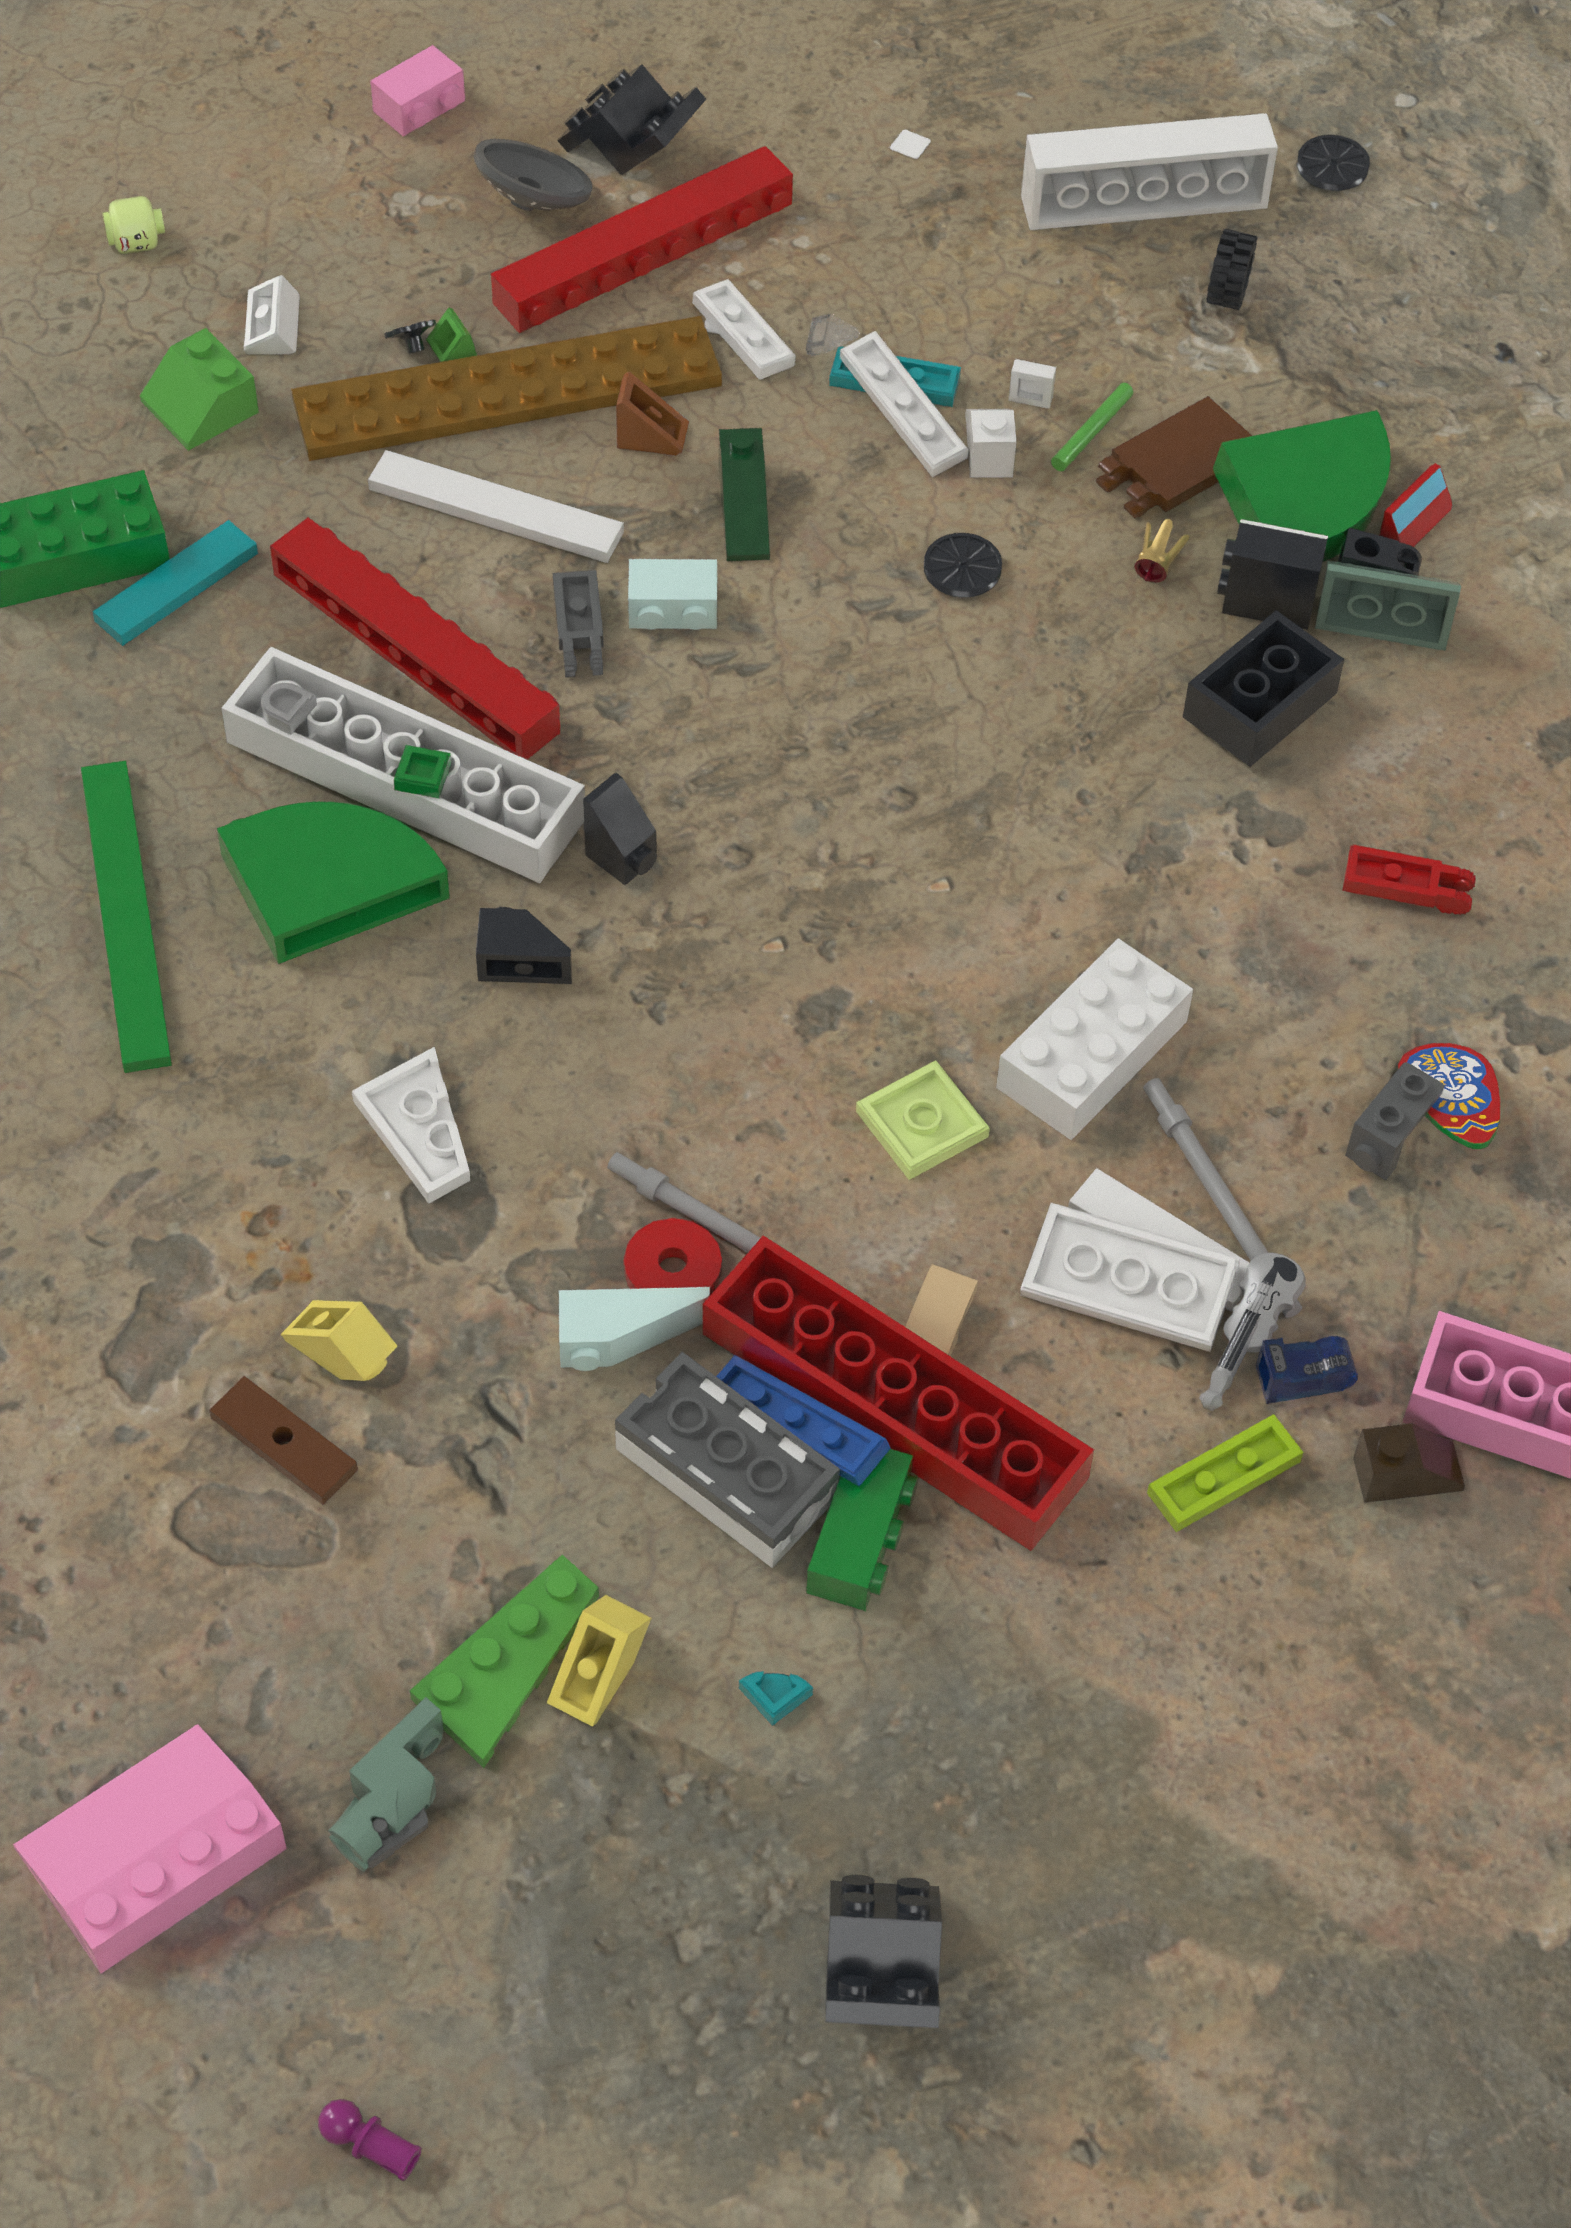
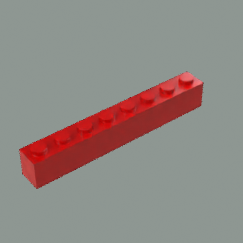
(641, 239)
(416, 639)

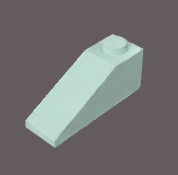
(616, 1324)

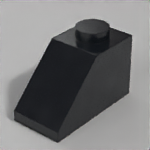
(618, 831)
(519, 949)

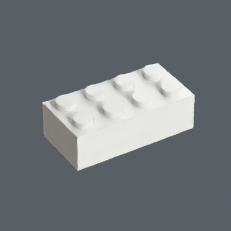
(1094, 1038)

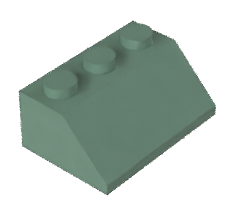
(1387, 605)

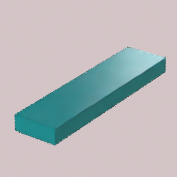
(175, 582)

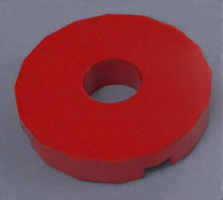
(672, 1239)

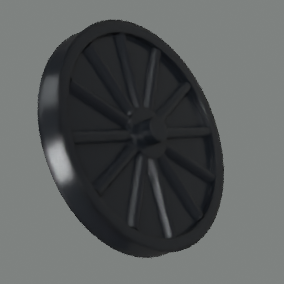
(1333, 162)
(962, 565)

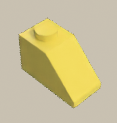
(341, 1339)
(598, 1658)

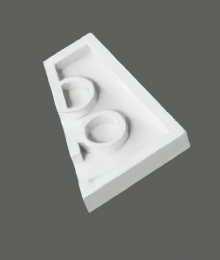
(416, 1124)

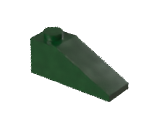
(744, 494)

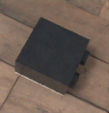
(1271, 572)

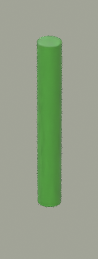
(1092, 427)

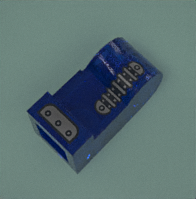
(1305, 1368)

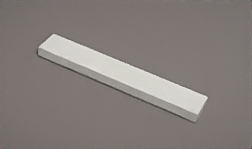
(496, 506)

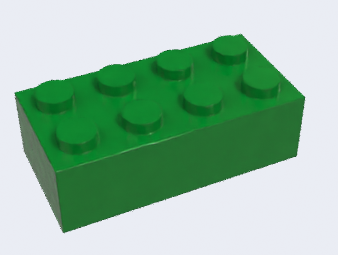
(79, 538)

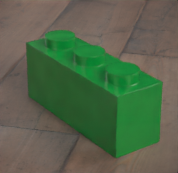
(859, 1532)

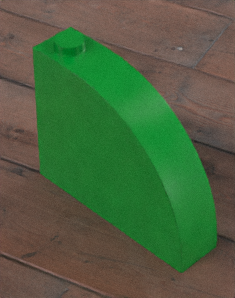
(1309, 476)
(328, 872)

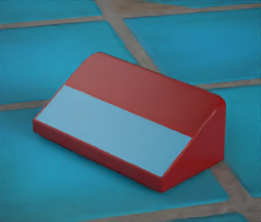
(1418, 508)

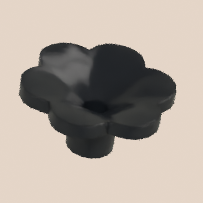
(412, 335)

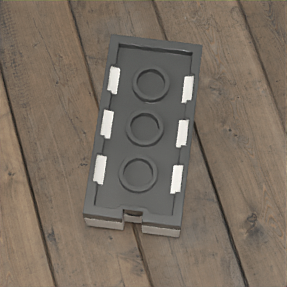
(727, 1459)

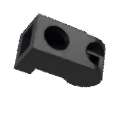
(1379, 553)

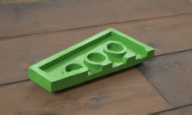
(506, 1658)

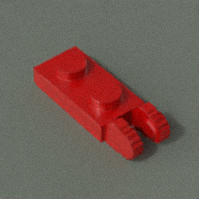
(1408, 879)

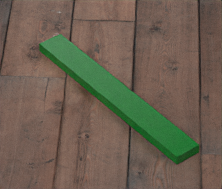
(126, 917)

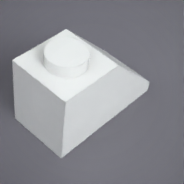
(991, 442)

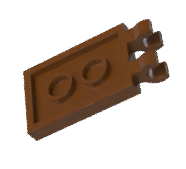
(1171, 458)

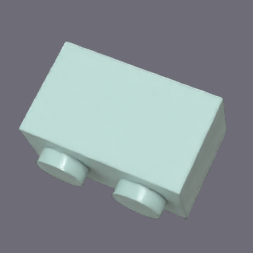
(672, 593)

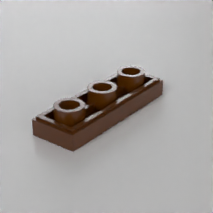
(264, 1423)

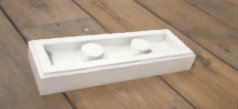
(743, 329)

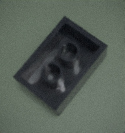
(1263, 688)

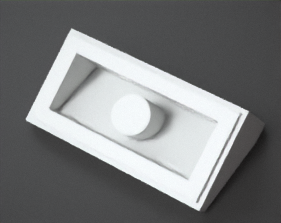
(272, 318)

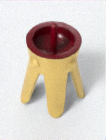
(1153, 561)

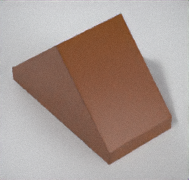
(647, 420)

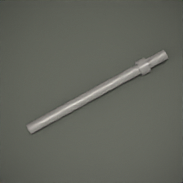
(1177, 1124)
(655, 1186)

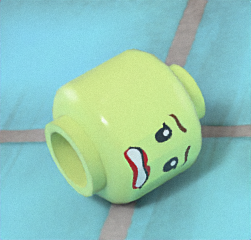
(133, 224)

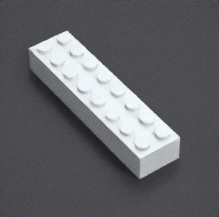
(354, 745)

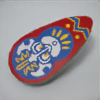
(1471, 1098)

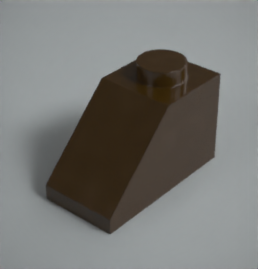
(1405, 1463)

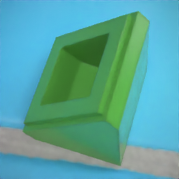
(450, 338)

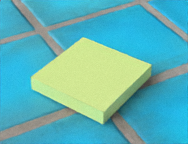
(922, 1119)

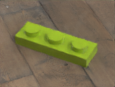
(1224, 1473)

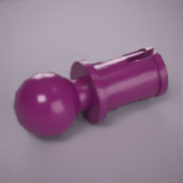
(343, 2123)

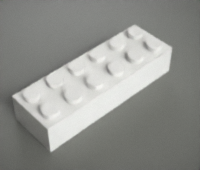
(1148, 171)

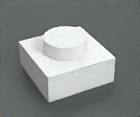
(1032, 383)

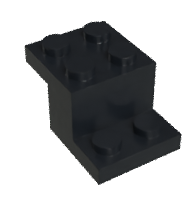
(630, 118)
(883, 1952)

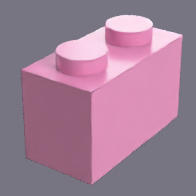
(417, 90)

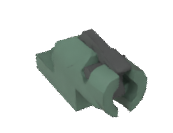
(391, 1791)

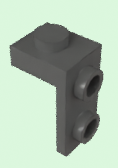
(1391, 1118)

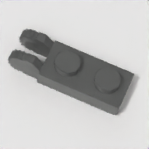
(578, 618)

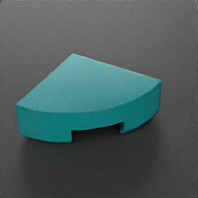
(775, 1693)

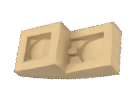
(942, 1307)

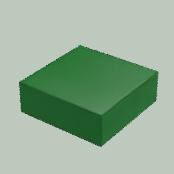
(422, 771)

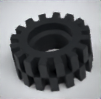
(1231, 269)

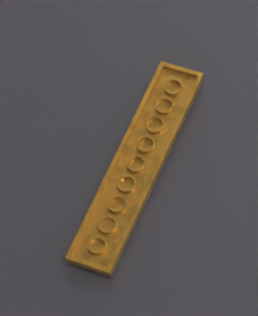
(502, 388)

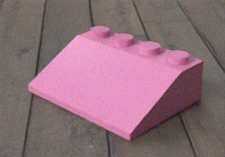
(152, 1846)

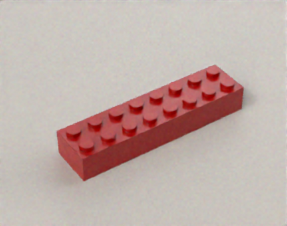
(862, 1363)

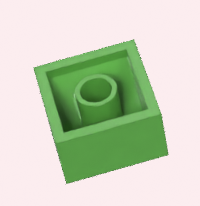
(200, 390)

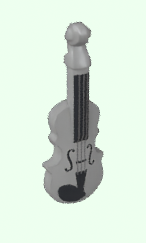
(1269, 1287)

